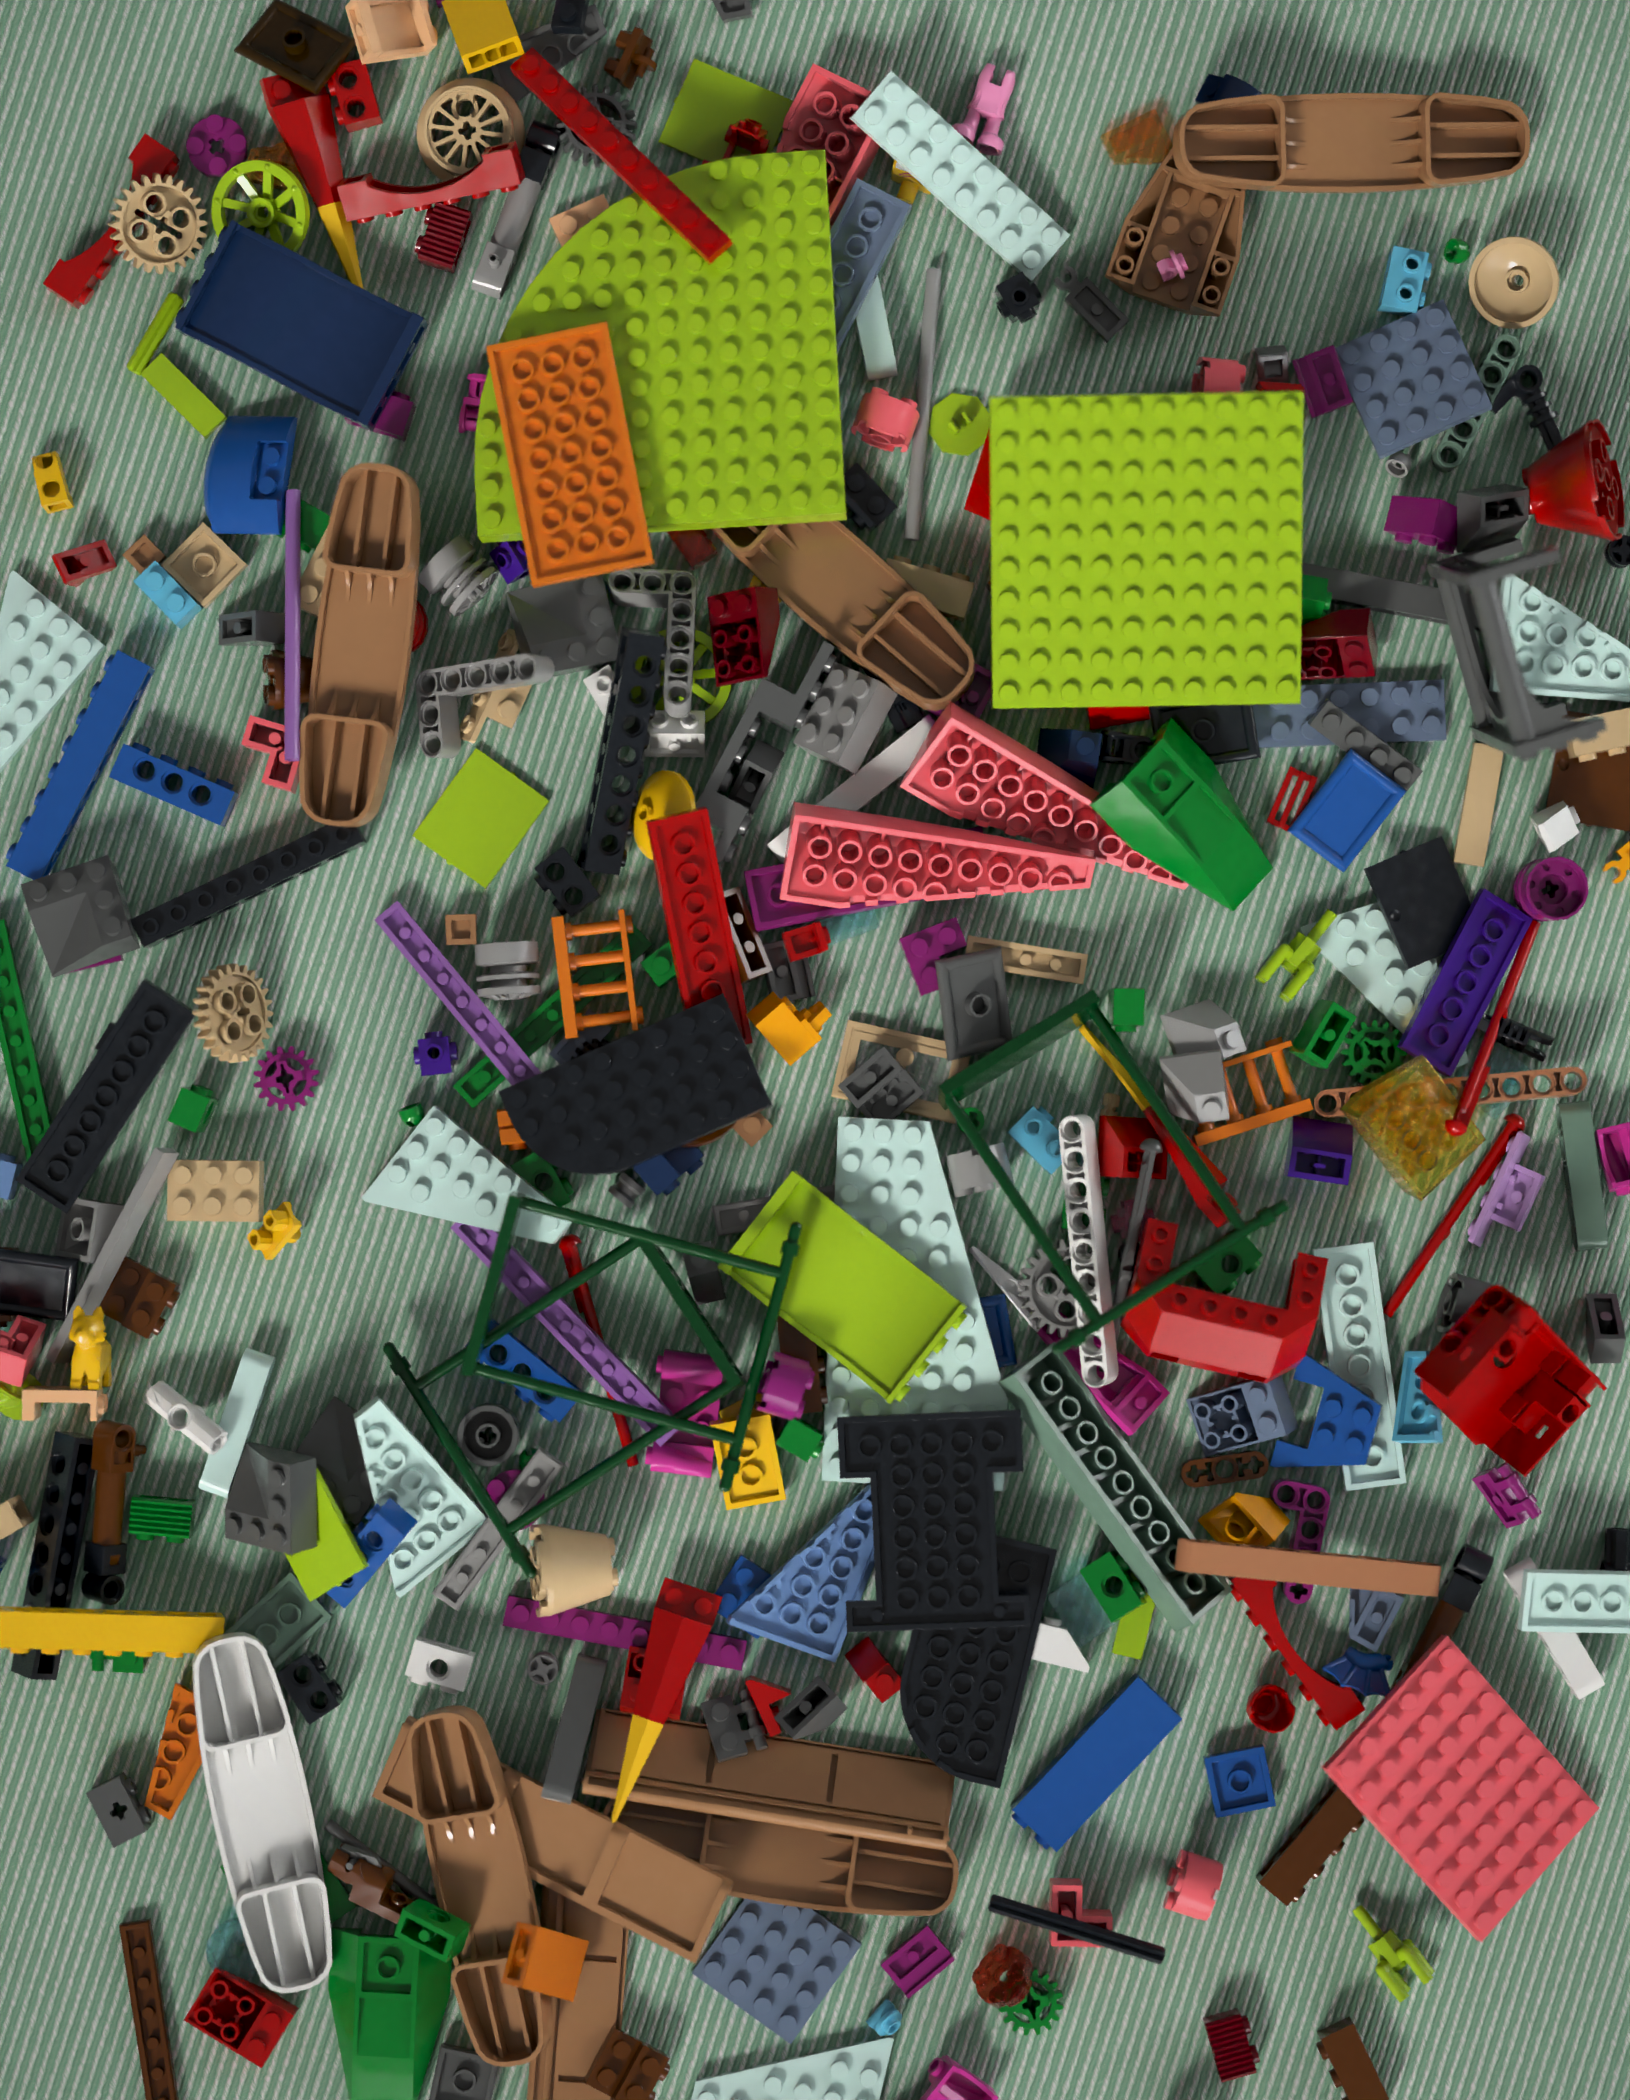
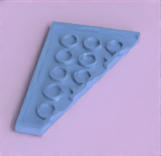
(808, 1594)

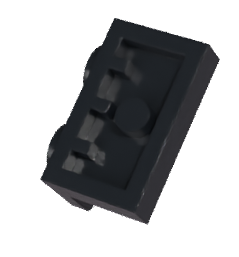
(866, 499)

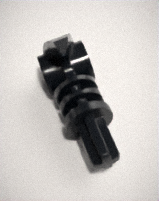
(1534, 400)

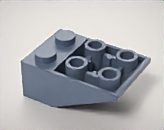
(1242, 1415)

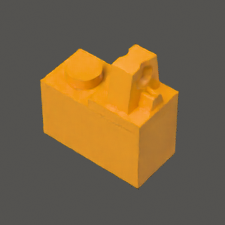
(786, 1028)

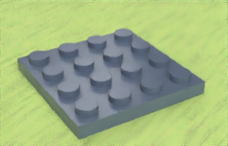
(1412, 379)
(777, 1962)

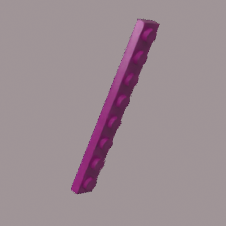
(614, 1631)

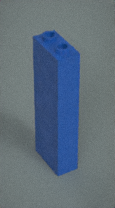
(1094, 1763)

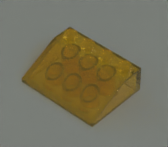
(1405, 1128)

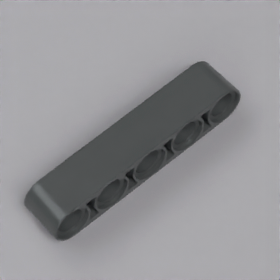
(574, 1728)

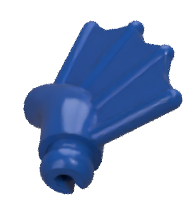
(1362, 1671)

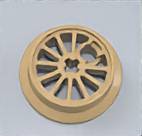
(460, 91)

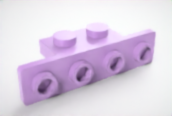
(1510, 1195)

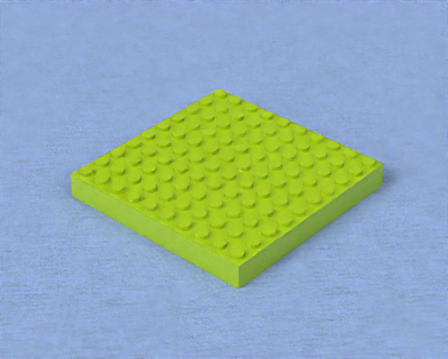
(1146, 549)

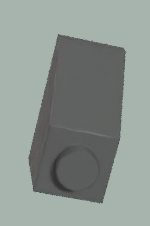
(252, 628)
(756, 775)
(704, 1277)
(1604, 1328)
(811, 1710)

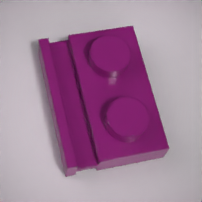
(1323, 381)
(917, 1960)

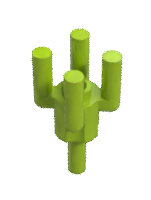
(1297, 957)
(1393, 1956)

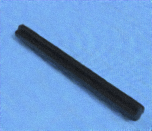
(1076, 1929)

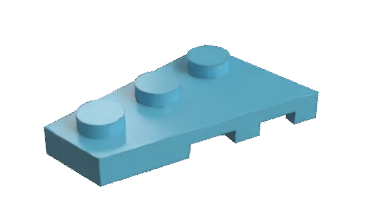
(1416, 1415)

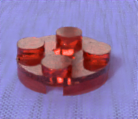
(990, 1970)

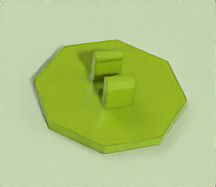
(959, 424)

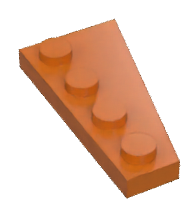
(177, 1755)

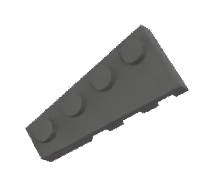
(554, 48)

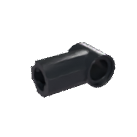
(1616, 1550)

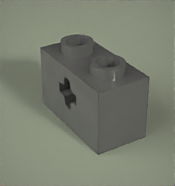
(119, 1825)

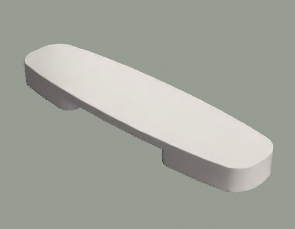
(262, 1812)

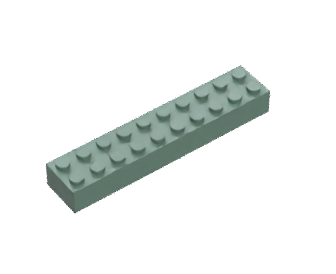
(1111, 1483)

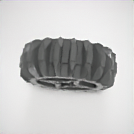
(624, 125)

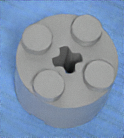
(970, 1170)

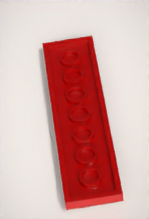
(696, 912)

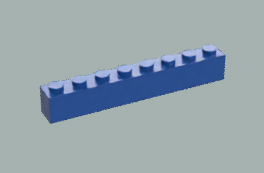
(80, 766)

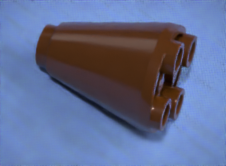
(275, 668)

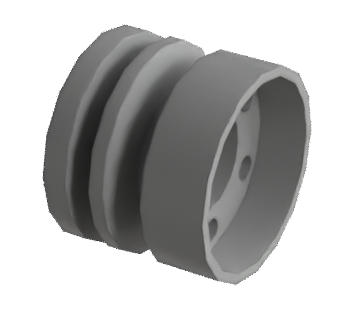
(463, 581)
(507, 969)

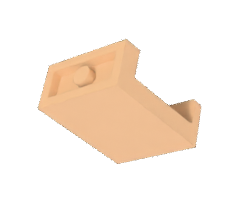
(391, 29)
(34, 1395)

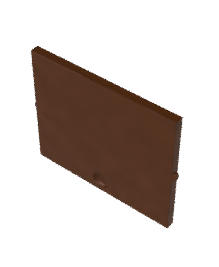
(1594, 787)

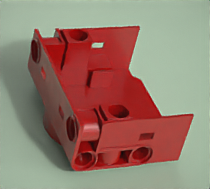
(1513, 1401)

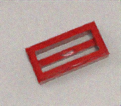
(1301, 777)

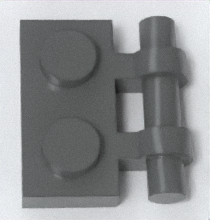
(725, 1728)

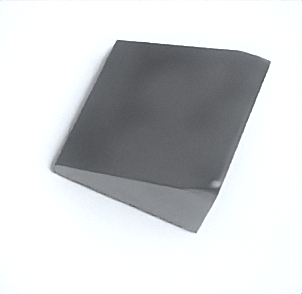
(1272, 363)

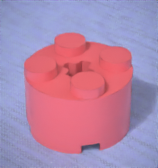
(1218, 375)
(886, 420)
(1193, 1885)

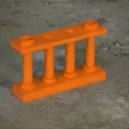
(569, 962)
(1264, 1112)

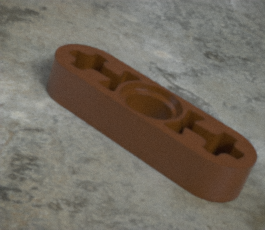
(1202, 1479)

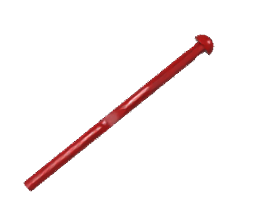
(1459, 1123)
(1480, 1177)
(585, 1305)

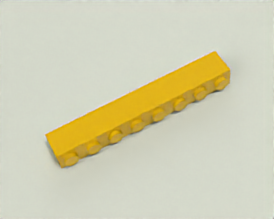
(106, 1630)

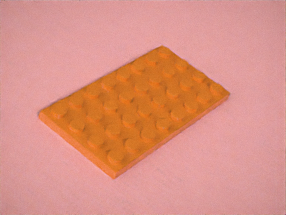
(569, 454)

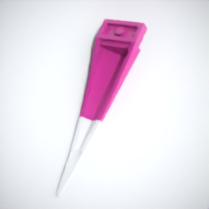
(1125, 1400)

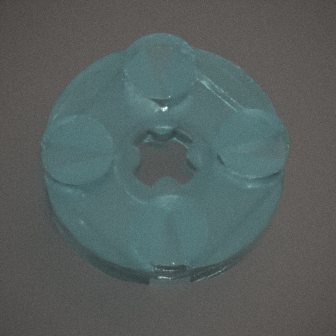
(219, 1949)

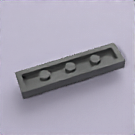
(1349, 733)

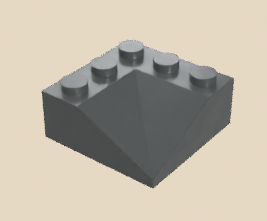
(566, 623)
(80, 915)
(340, 1459)
(273, 1500)

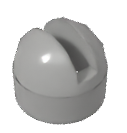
(1397, 470)

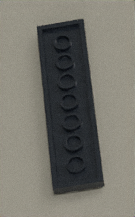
(106, 1096)

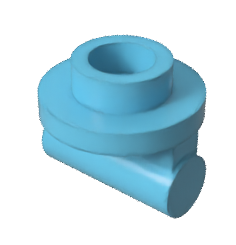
(885, 2019)

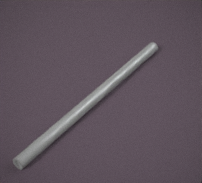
(923, 399)

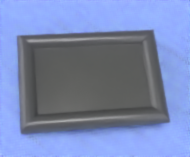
(973, 1003)

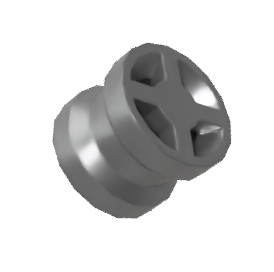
(626, 1190)
(538, 1670)

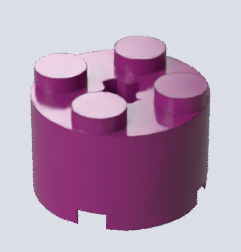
(784, 1386)

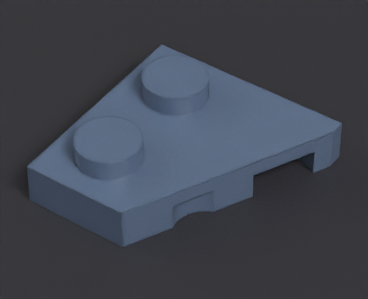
(1371, 1615)

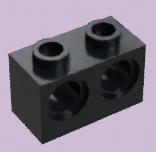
(572, 878)
(302, 1690)

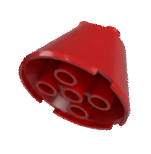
(1578, 485)

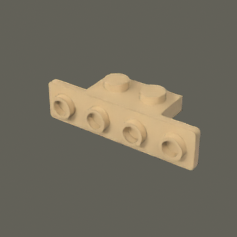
(497, 705)

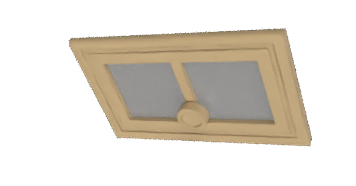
(919, 1055)

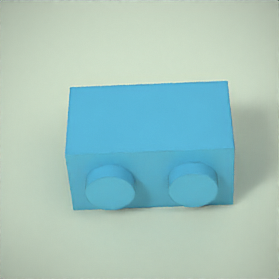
(168, 594)

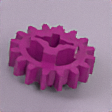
(290, 1092)

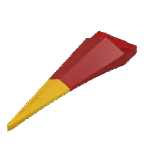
(311, 139)
(1198, 1190)
(675, 1639)

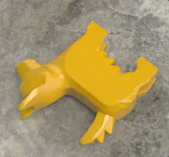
(91, 1352)

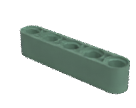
(1501, 367)
(1581, 1175)

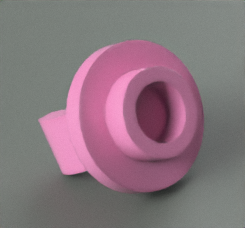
(1172, 266)

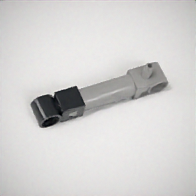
(501, 252)

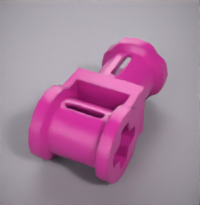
(470, 408)

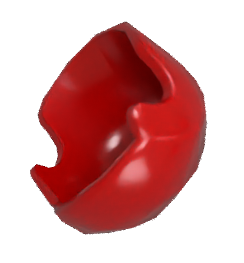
(1270, 1708)

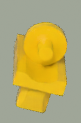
(278, 1229)

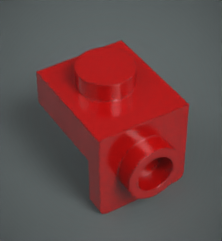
(806, 941)

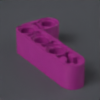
(1303, 1514)

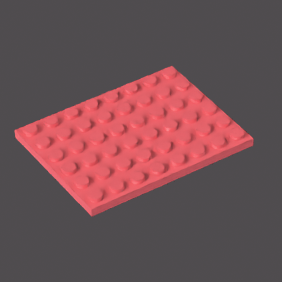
(1460, 1787)

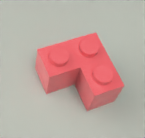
(269, 738)
(20, 1349)
(1067, 1901)

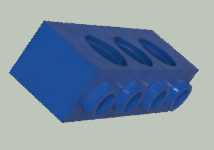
(128, 771)
(518, 1353)
(376, 1541)

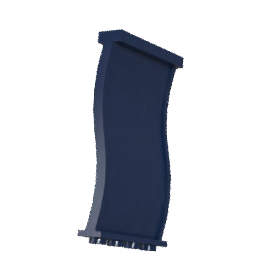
(301, 325)

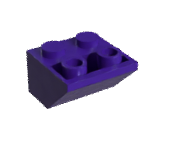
(1319, 1150)

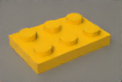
(760, 1470)

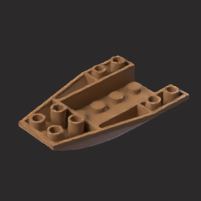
(1191, 220)

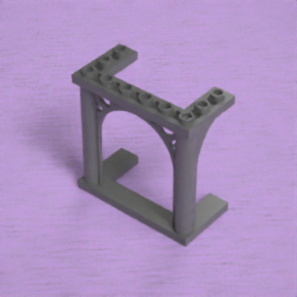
(1512, 716)

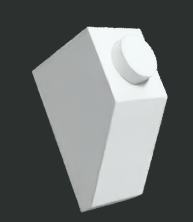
(1555, 825)
(1057, 1646)

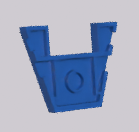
(1342, 1424)

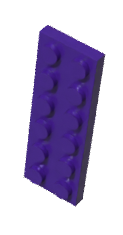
(1465, 982)

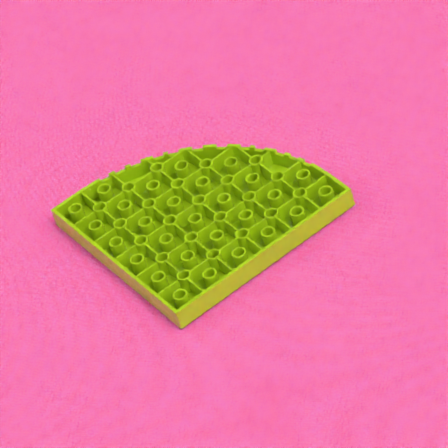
(715, 362)

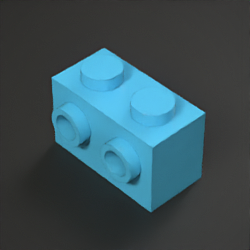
(1404, 281)
(1038, 1137)

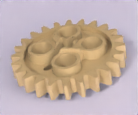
(145, 247)
(232, 1013)

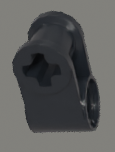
(1124, 747)

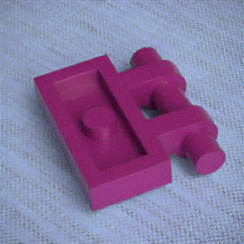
(1507, 1495)

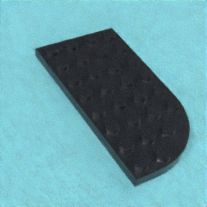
(640, 1093)
(968, 1683)

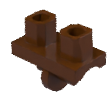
(634, 60)

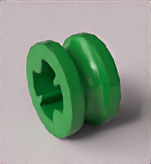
(979, 1117)

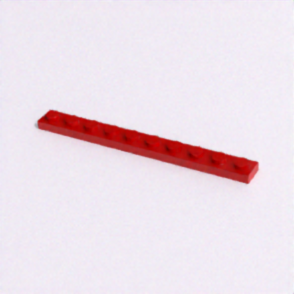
(621, 155)

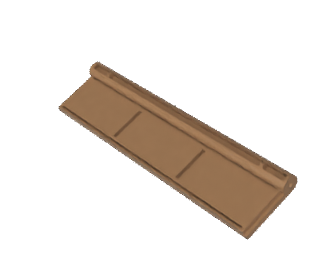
(783, 1784)
(596, 1861)
(597, 2005)

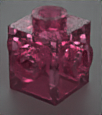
(1122, 1214)

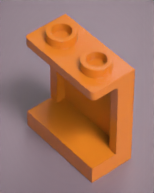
(545, 1961)

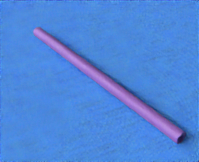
(292, 624)

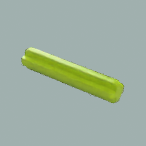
(155, 333)

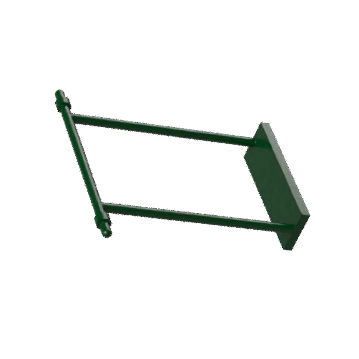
(1024, 1047)
(691, 1311)
(472, 1365)

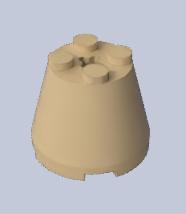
(570, 1567)

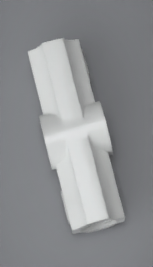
(198, 1426)

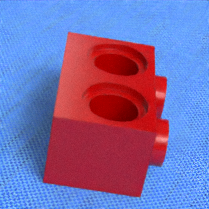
(360, 94)

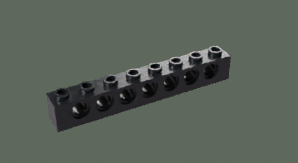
(632, 645)
(246, 883)
(58, 1540)

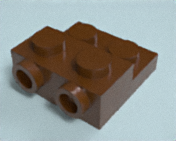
(140, 1298)
(627, 2067)

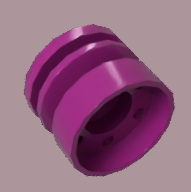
(1567, 891)

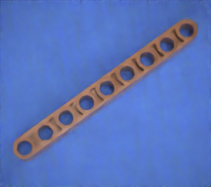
(1493, 1082)
(1307, 1567)

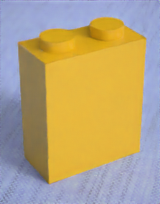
(483, 32)

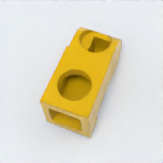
(51, 482)

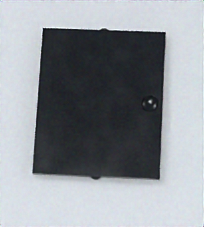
(1420, 900)

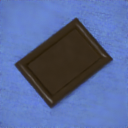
(296, 46)

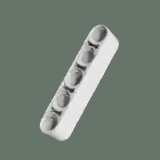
(1563, 1646)

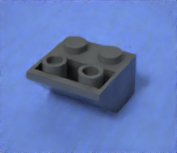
(1490, 515)

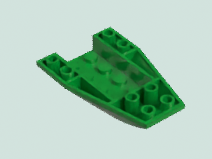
(1185, 819)
(385, 2012)

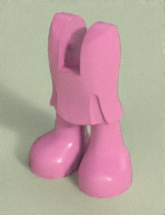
(990, 104)

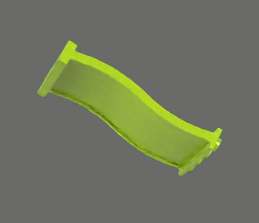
(849, 1289)

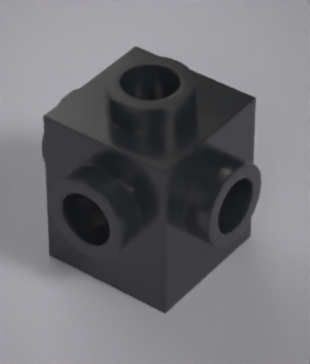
(1017, 288)

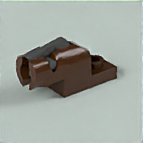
(370, 1881)

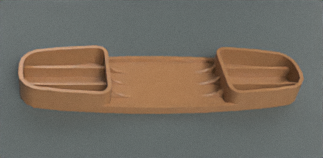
(1351, 142)
(859, 606)
(361, 645)
(803, 1864)
(478, 1877)

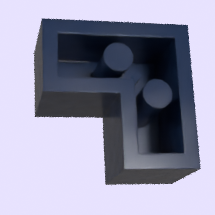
(664, 1170)

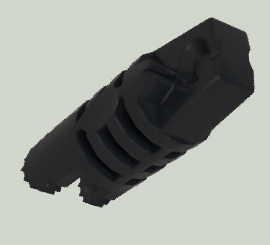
(1516, 1035)

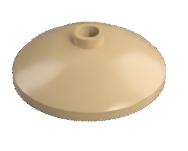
(1494, 287)

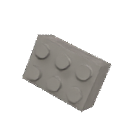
(845, 718)

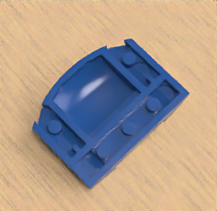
(249, 474)

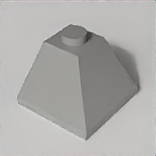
(1203, 1028)
(1196, 1085)
(86, 1228)

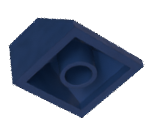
(1072, 751)

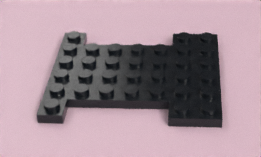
(934, 1517)

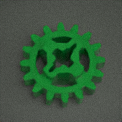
(1363, 1061)
(1041, 1999)

